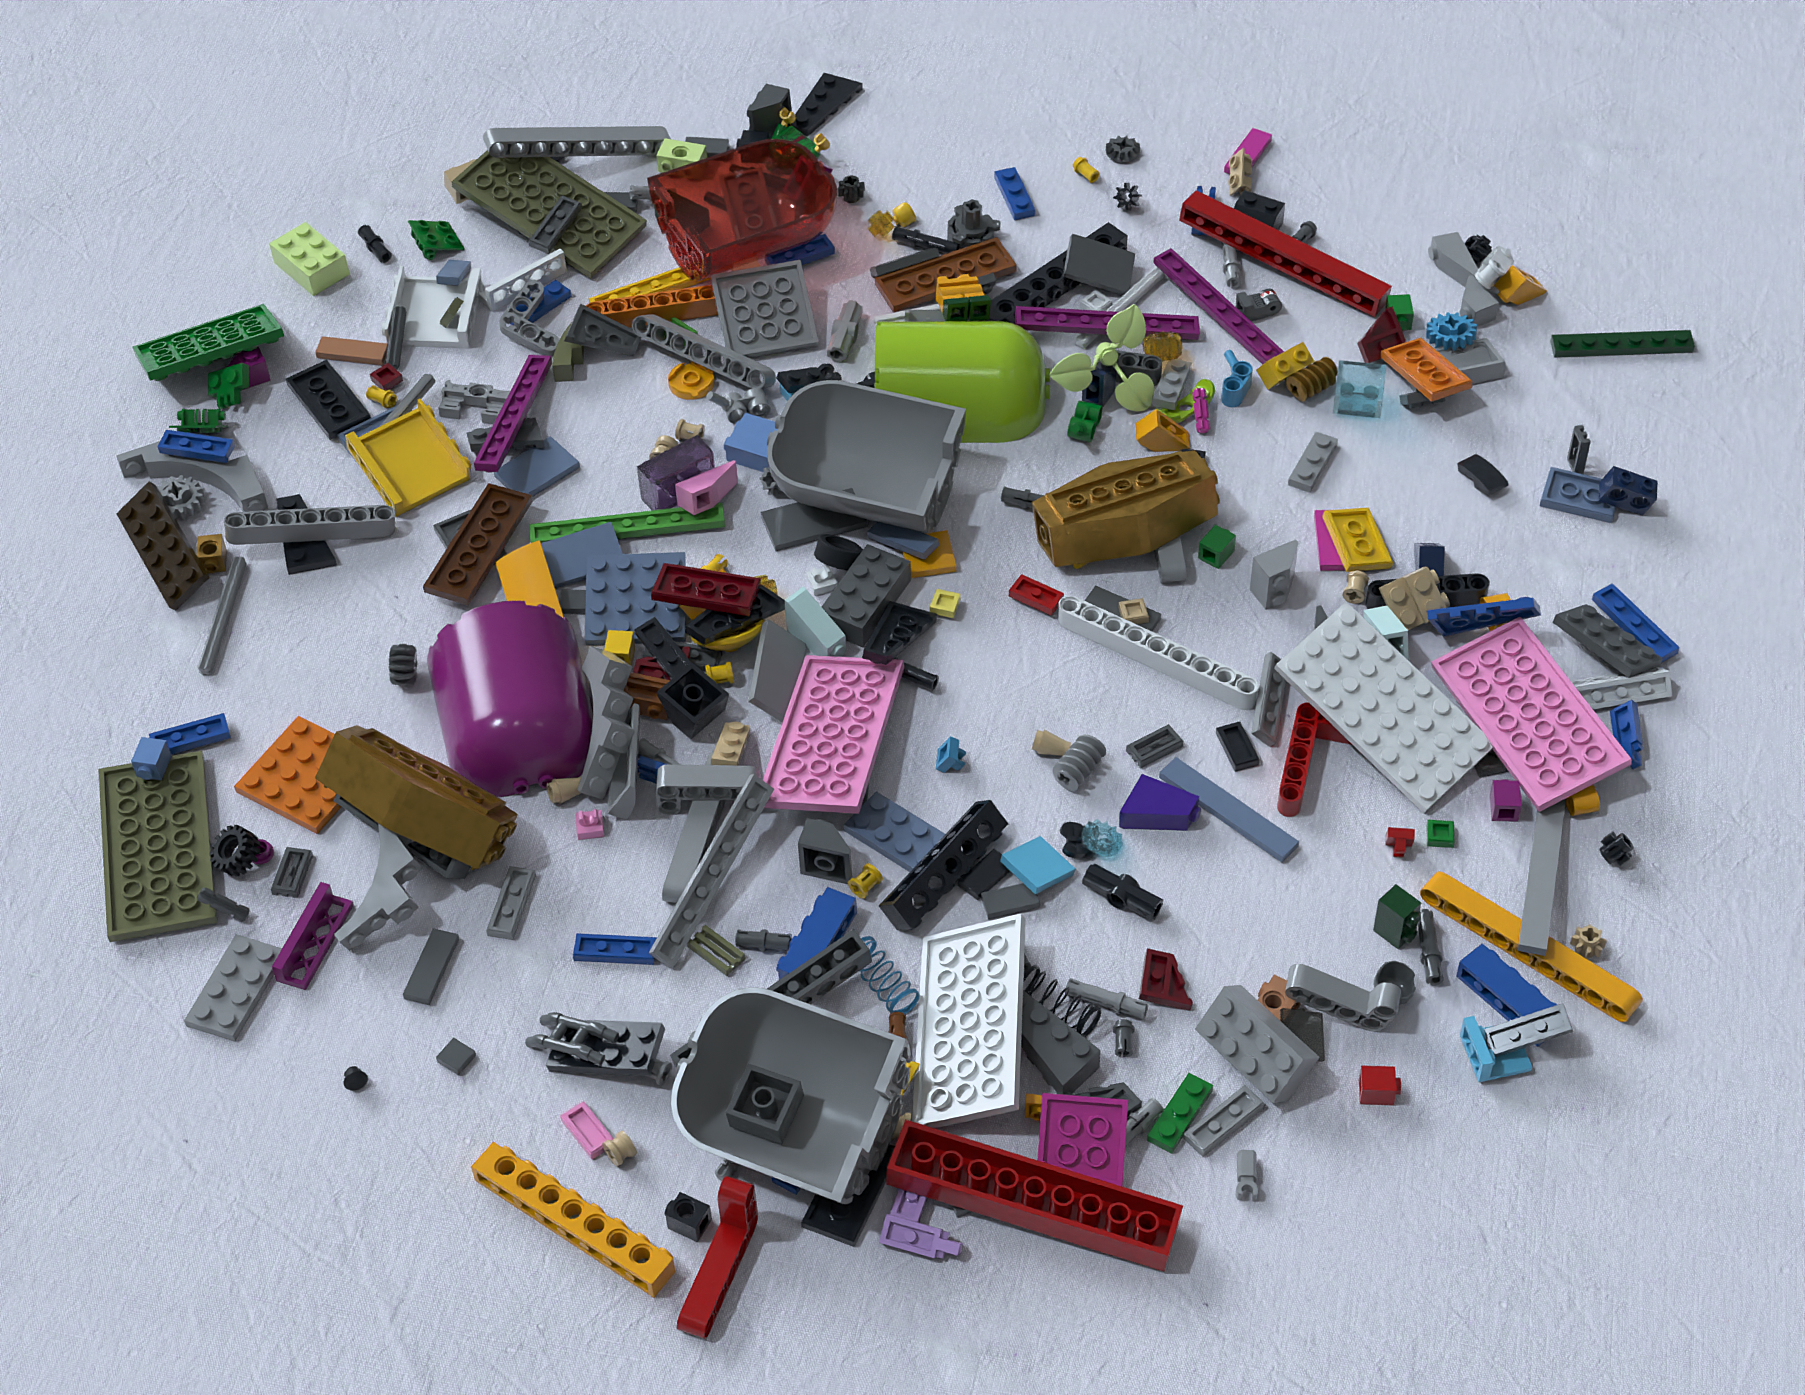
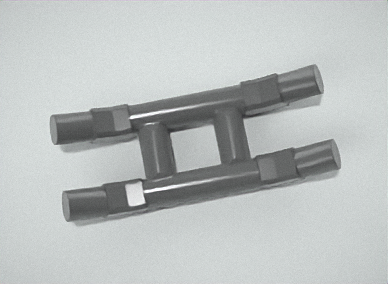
(575, 1046)

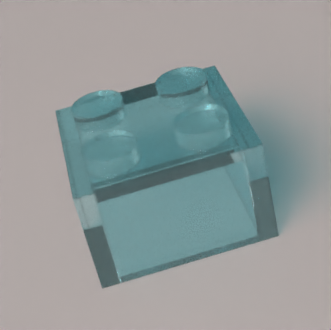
(1359, 389)

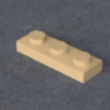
(731, 744)

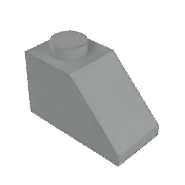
(1478, 303)

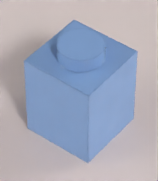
(151, 758)

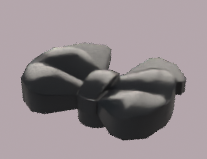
(1074, 848)

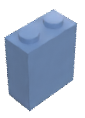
(749, 442)

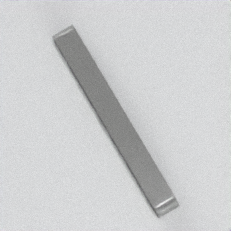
(574, 141)

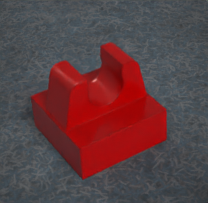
(1399, 839)

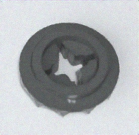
(1129, 153)

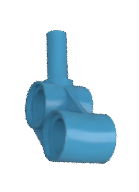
(1238, 383)

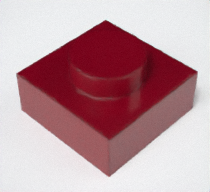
(386, 377)

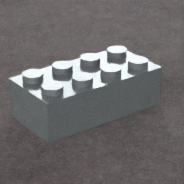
(866, 592)

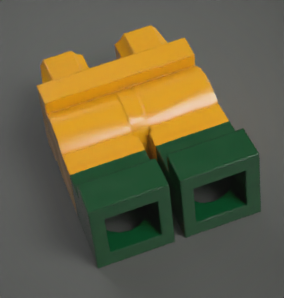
(962, 297)

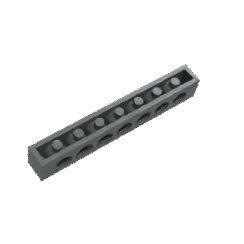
(816, 975)

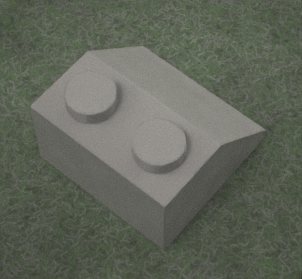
(1274, 574)

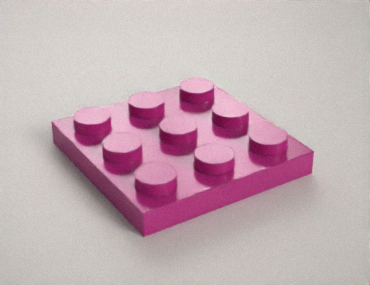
(1084, 1135)

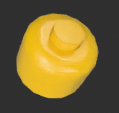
(903, 214)

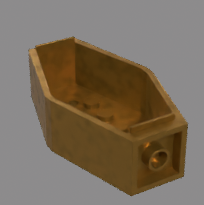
(1125, 508)
(417, 796)

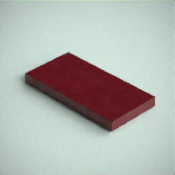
(706, 589)

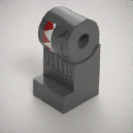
(1258, 305)

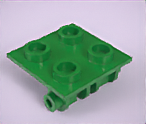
(433, 236)
(191, 420)

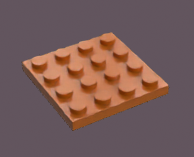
(286, 777)

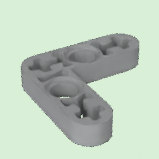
(521, 321)

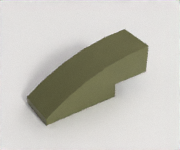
(565, 358)

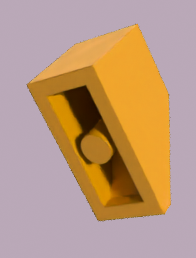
(1518, 286)
(1161, 433)

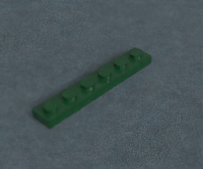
(1622, 343)

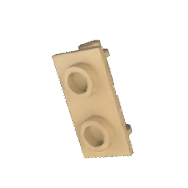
(1240, 165)

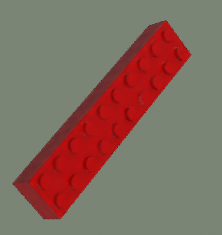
(1034, 1195)

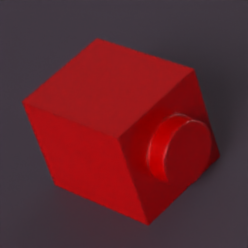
(1378, 1085)

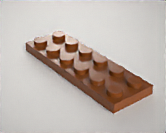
(919, 281)

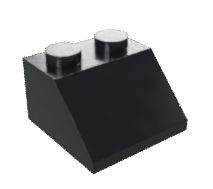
(1261, 208)
(692, 700)

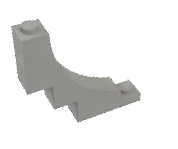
(233, 478)

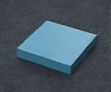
(1037, 865)

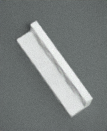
(508, 288)
(1619, 689)

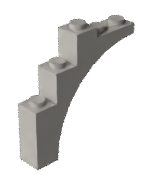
(610, 708)
(386, 895)

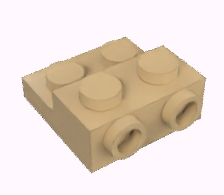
(1413, 596)

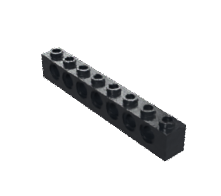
(1048, 281)

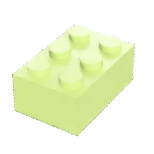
(309, 258)

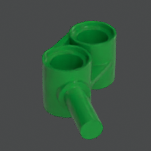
(1084, 421)

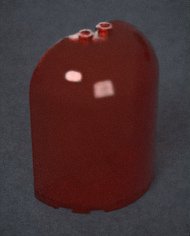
(742, 205)

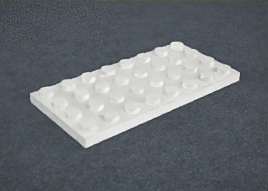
(1384, 706)
(970, 1023)

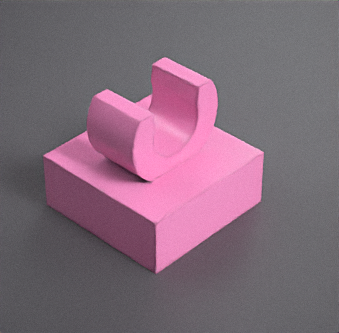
(589, 824)

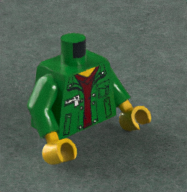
(792, 134)

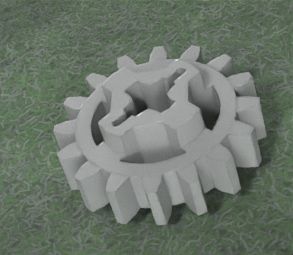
(182, 496)

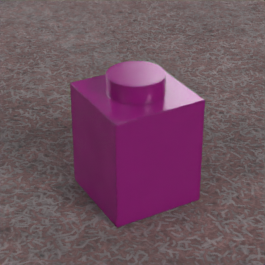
(1505, 800)

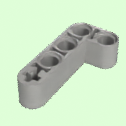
(1171, 561)
(699, 783)
(1343, 1000)

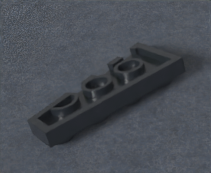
(824, 101)

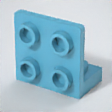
(1482, 1059)

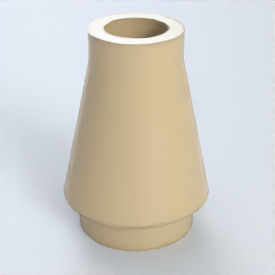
(1049, 744)
(563, 789)

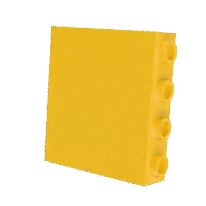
(410, 459)

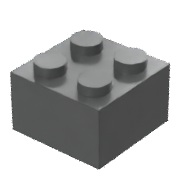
(765, 1104)

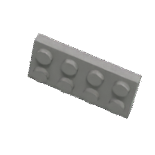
(233, 988)

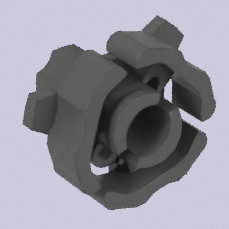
(971, 224)

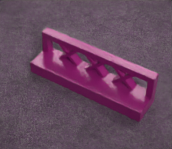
(303, 933)

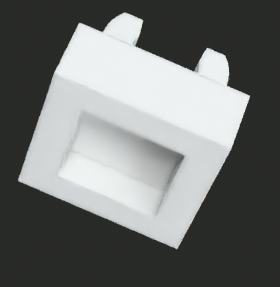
(821, 580)

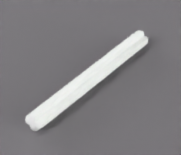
(1126, 301)

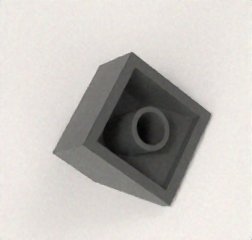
(824, 852)

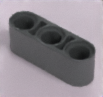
(1134, 363)

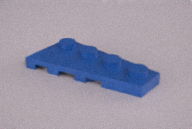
(1478, 616)

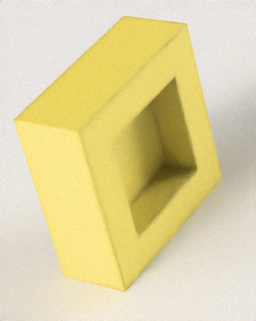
(945, 603)

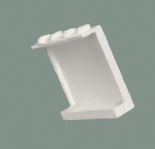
(427, 303)

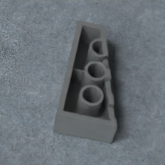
(1056, 1048)

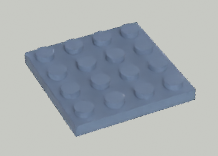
(621, 595)

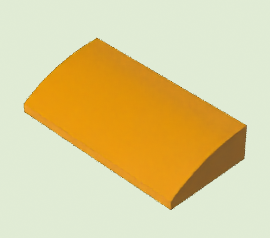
(528, 577)

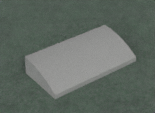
(1476, 361)
(624, 779)

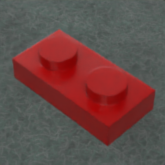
(1036, 594)

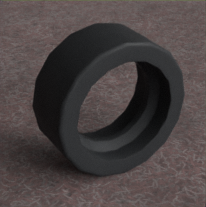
(837, 551)

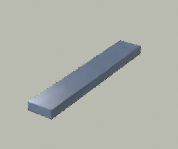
(1230, 810)

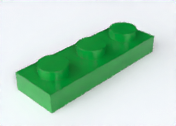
(1180, 1113)

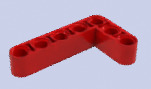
(1307, 727)
(738, 1222)

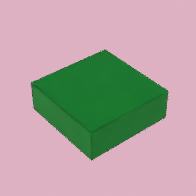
(1440, 833)

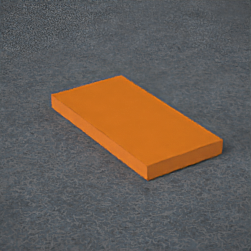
(1426, 369)

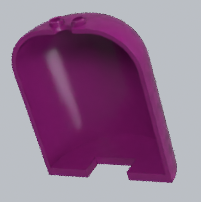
(511, 697)

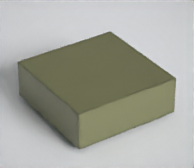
(451, 312)

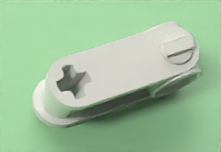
(1494, 266)

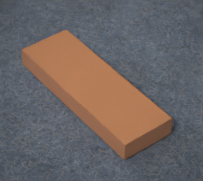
(352, 350)

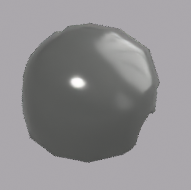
(1398, 974)

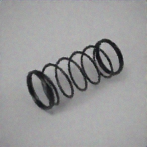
(1082, 1020)

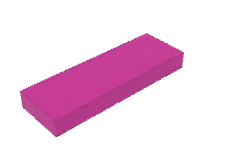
(1254, 145)
(1327, 553)

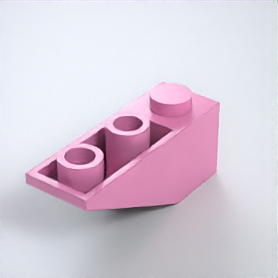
(707, 488)

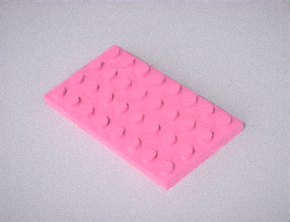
(1531, 714)
(831, 734)

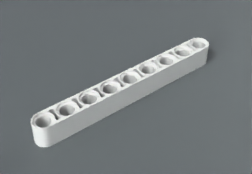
(1158, 652)

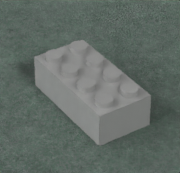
(1256, 1043)

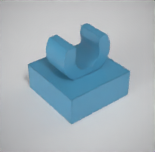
(949, 755)

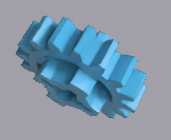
(1451, 331)

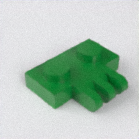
(227, 383)

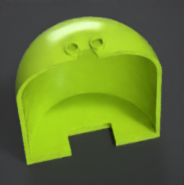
(972, 365)

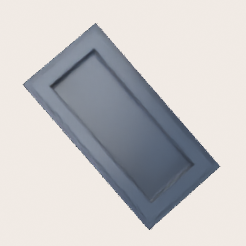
(453, 272)

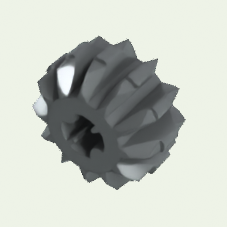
(403, 664)

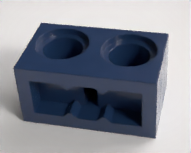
(1628, 490)

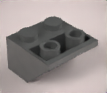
(766, 108)

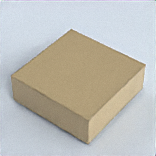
(1134, 611)

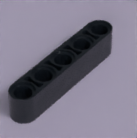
(1459, 589)

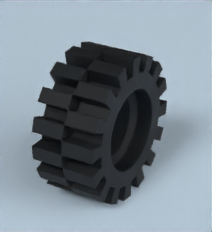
(225, 846)

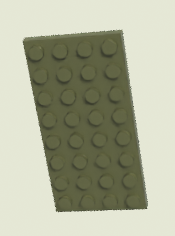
(526, 190)
(156, 848)

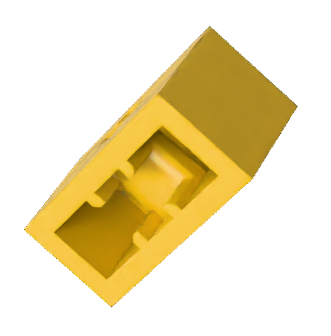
(1284, 365)

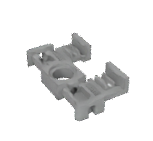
(456, 394)

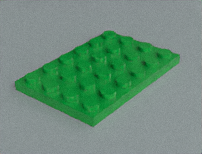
(208, 342)

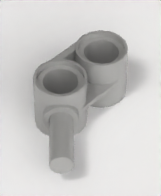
(736, 406)

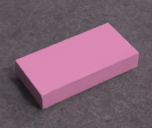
(586, 1129)

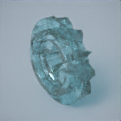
(1103, 847)

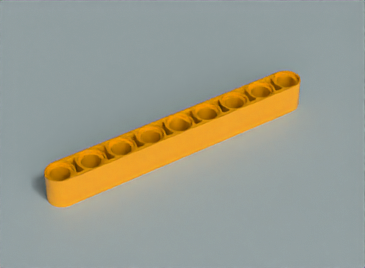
(1559, 964)

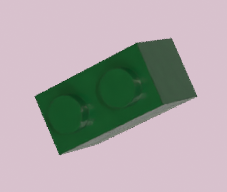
(1397, 917)

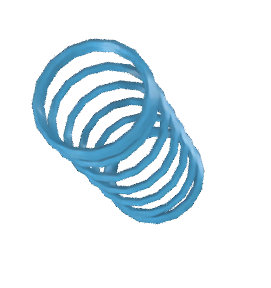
(906, 1009)

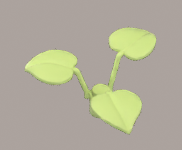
(1123, 328)

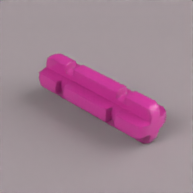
(1201, 410)

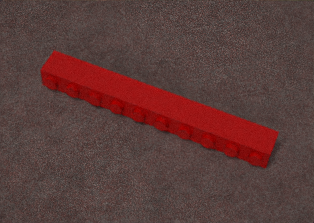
(1285, 253)

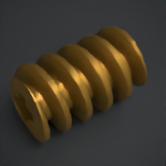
(1312, 379)

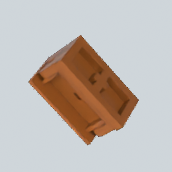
(644, 693)

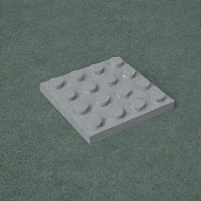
(765, 309)

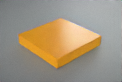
(938, 562)

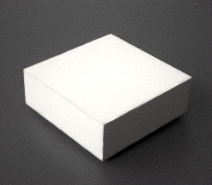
(1096, 301)

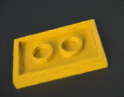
(1357, 539)

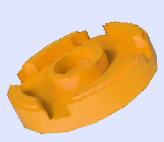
(690, 381)

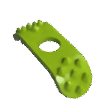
(1179, 415)

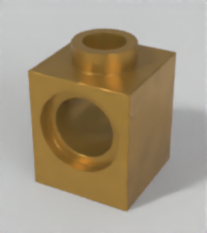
(212, 553)

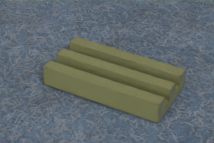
(721, 942)

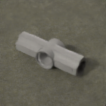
(844, 331)

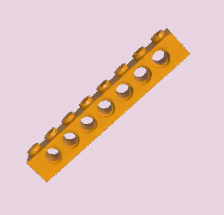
(647, 1276)

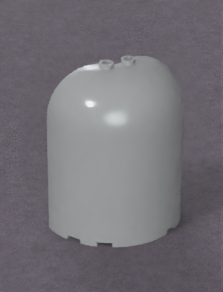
(879, 442)
(847, 1078)

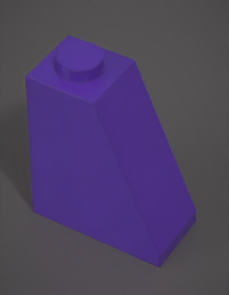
(1158, 807)

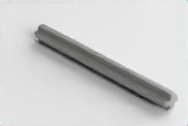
(222, 615)

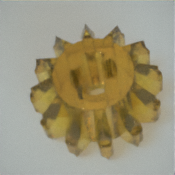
(1164, 345)

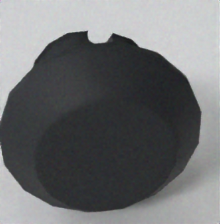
(354, 1078)

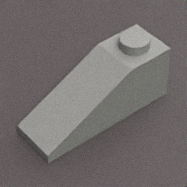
(1452, 257)

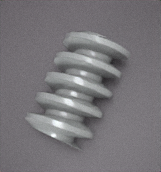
(1078, 762)

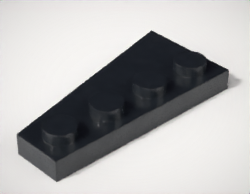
(306, 554)
(716, 624)
(896, 631)

